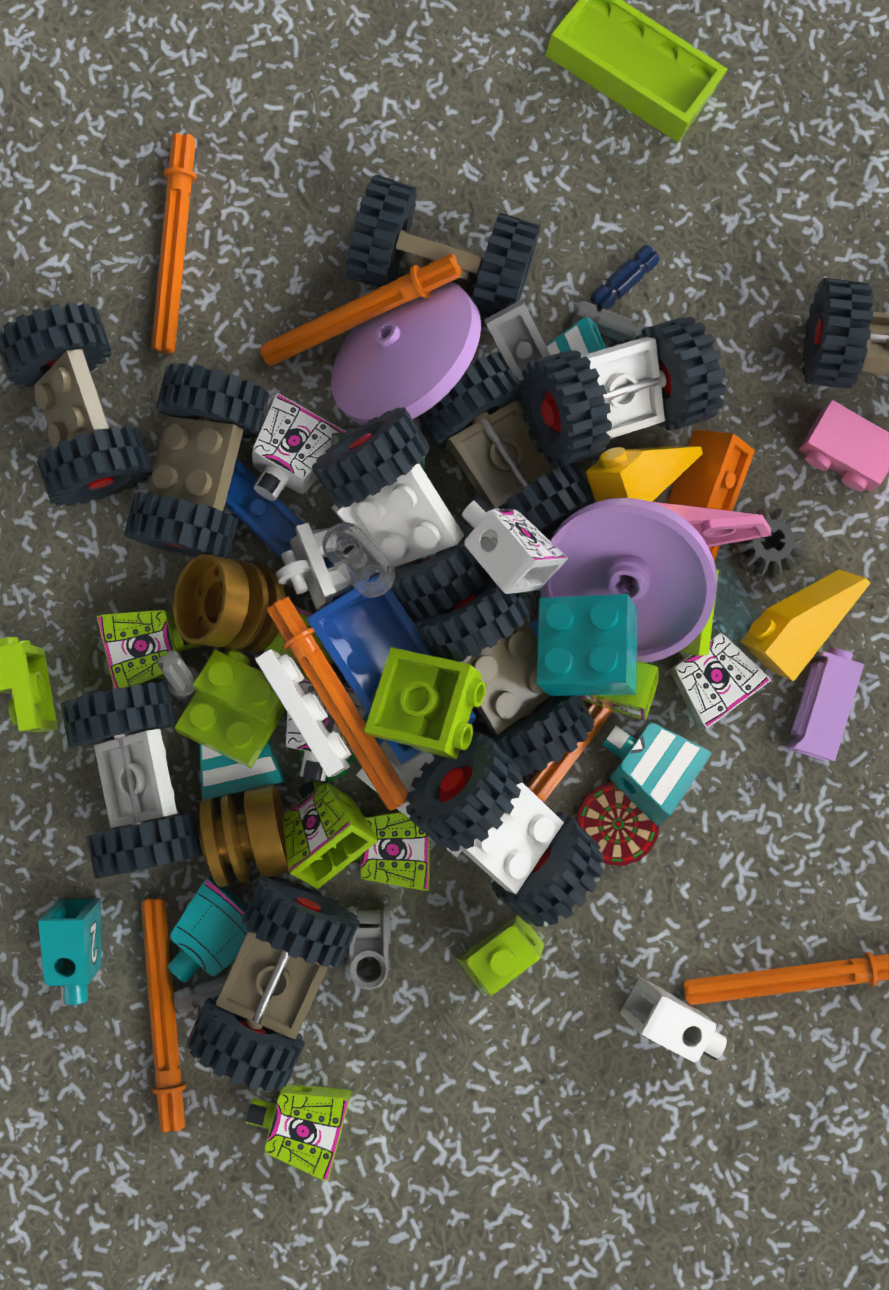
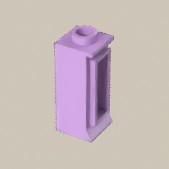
(825, 704)

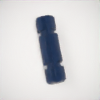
(625, 277)

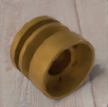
(226, 603)
(237, 837)

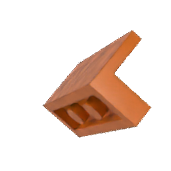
(716, 475)

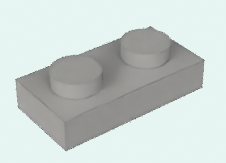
(517, 337)

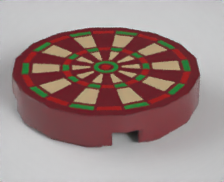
(616, 825)

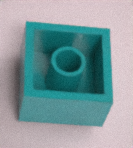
(587, 645)

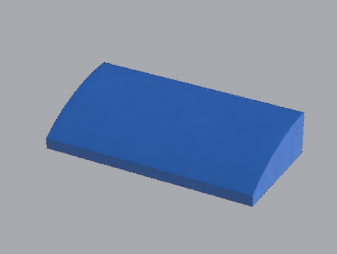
(358, 639)

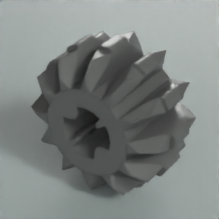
(772, 559)

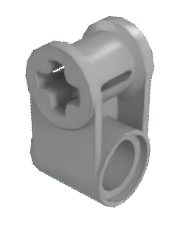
(370, 942)

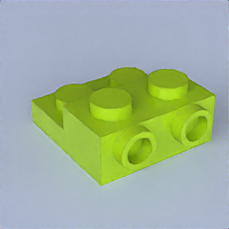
(27, 679)
(426, 703)
(232, 708)

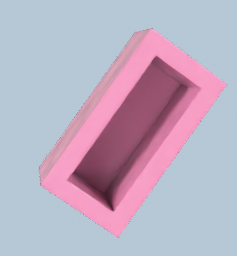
(848, 447)

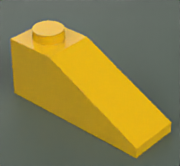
(639, 471)
(798, 626)

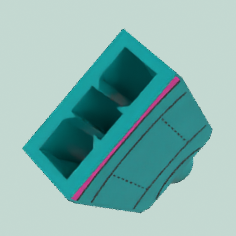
(208, 932)

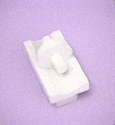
(307, 569)

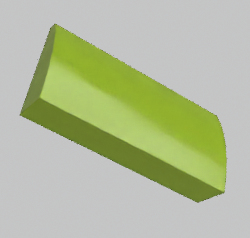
(636, 63)

